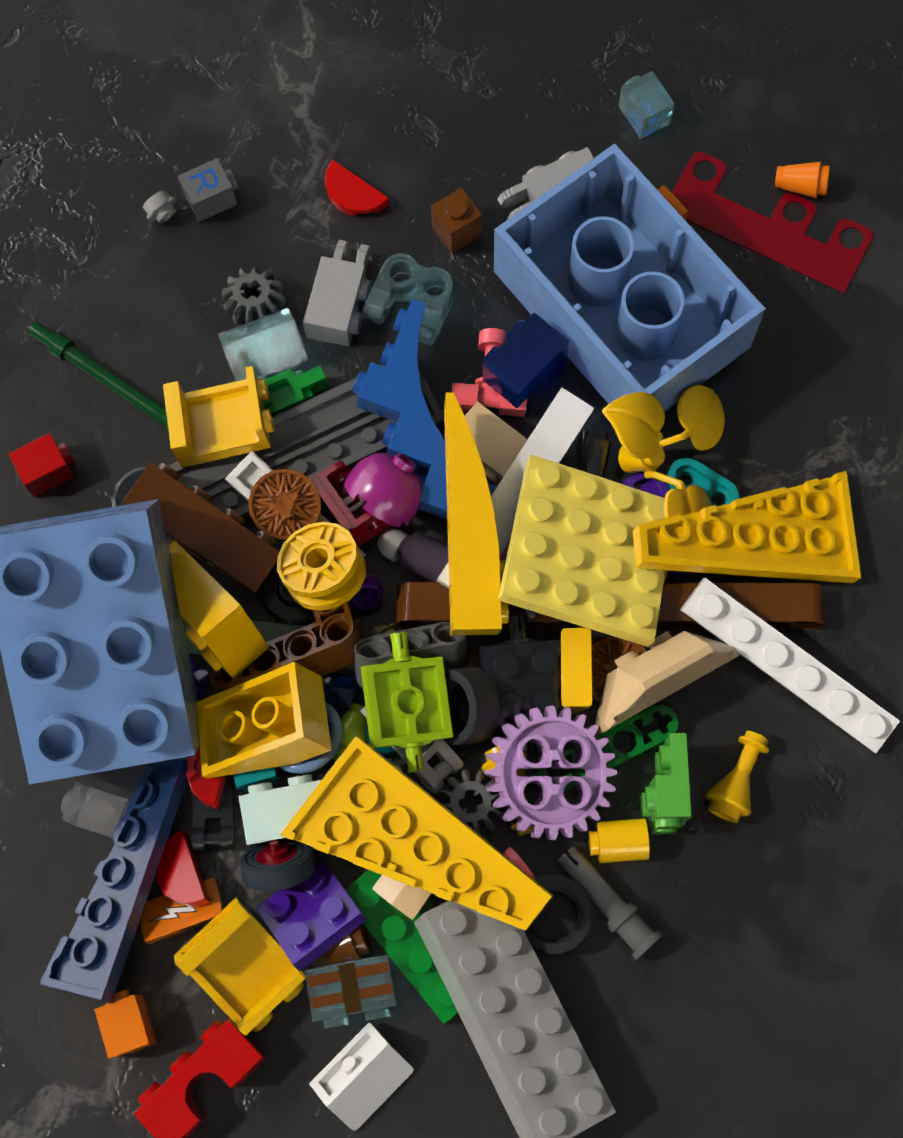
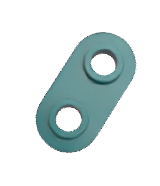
(707, 479)

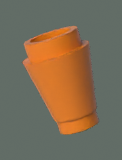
(804, 178)

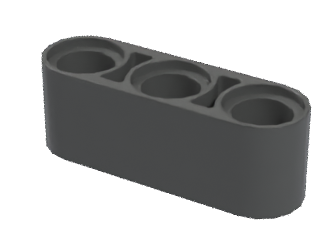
(423, 642)

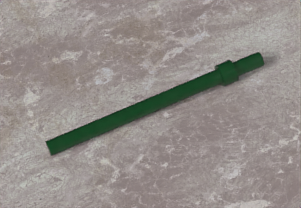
(64, 349)

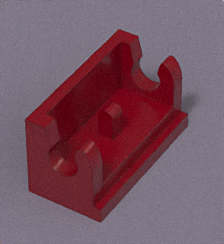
(344, 508)

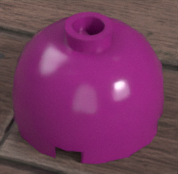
(387, 486)

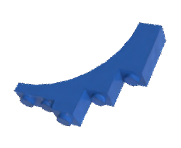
(397, 395)

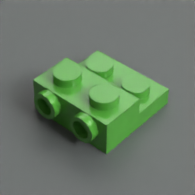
(668, 794)

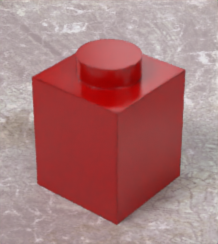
(43, 464)

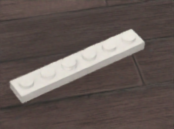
(790, 665)

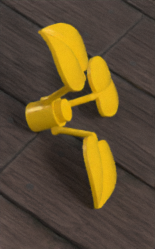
(638, 424)

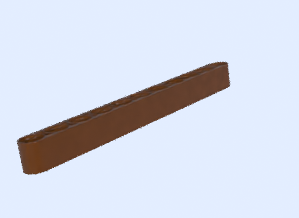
(778, 604)

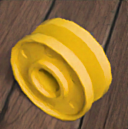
(321, 566)

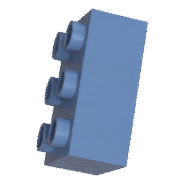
(626, 283)
(95, 643)

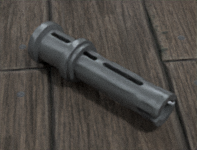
(622, 916)

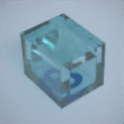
(646, 104)

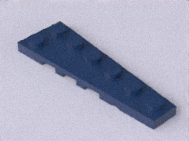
(100, 940)

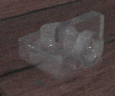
(93, 809)

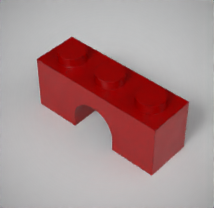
(170, 1108)

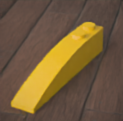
(472, 533)

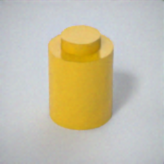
(620, 841)

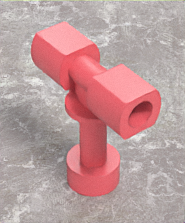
(469, 393)

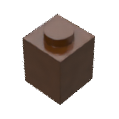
(456, 220)

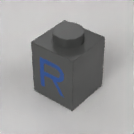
(209, 189)

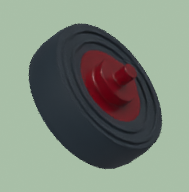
(277, 864)

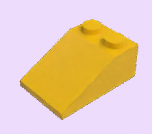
(214, 617)
(263, 723)

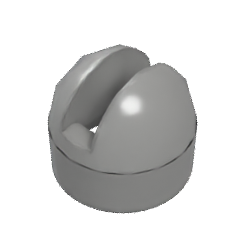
(389, 542)

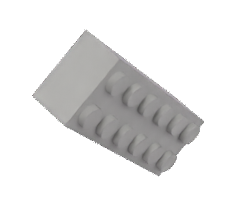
(515, 1022)

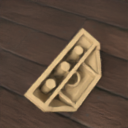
(657, 674)

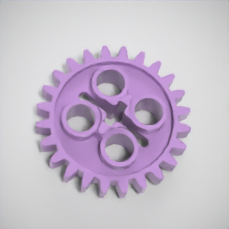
(551, 808)

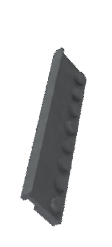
(305, 441)

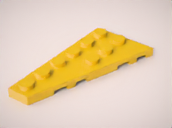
(771, 534)
(399, 830)

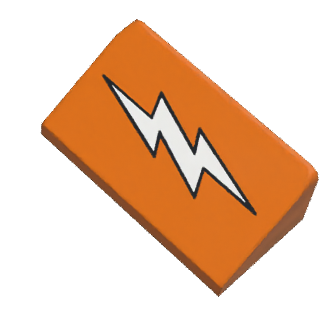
(167, 918)

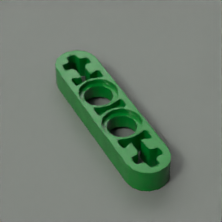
(645, 719)

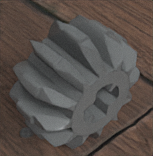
(252, 295)
(479, 791)

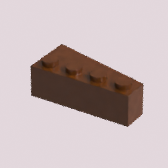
(206, 529)

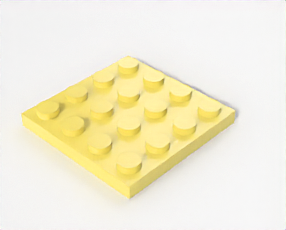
(577, 553)

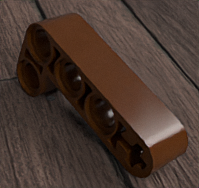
(318, 647)

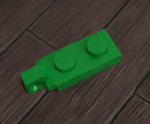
(294, 388)

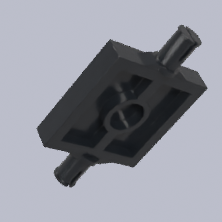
(524, 673)

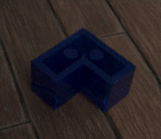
(526, 361)

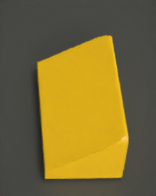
(576, 669)

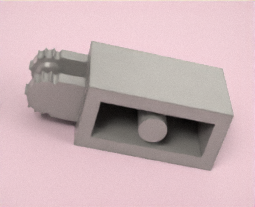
(543, 178)
(337, 296)

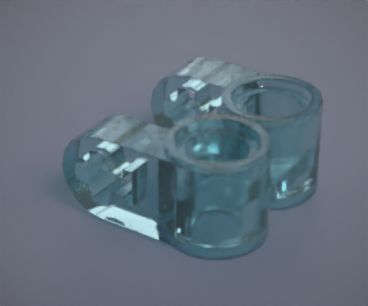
(421, 279)

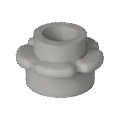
(160, 206)

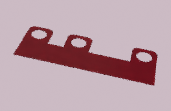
(770, 236)

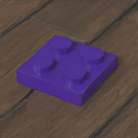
(311, 916)

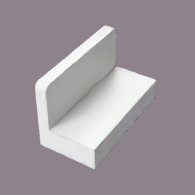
(361, 1077)

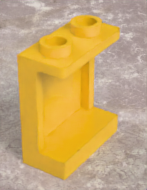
(218, 420)
(240, 967)

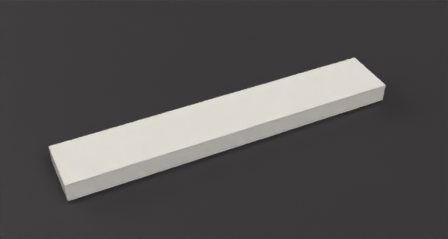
(549, 441)

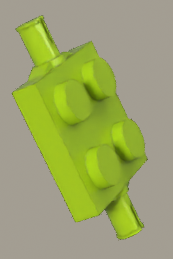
(406, 702)

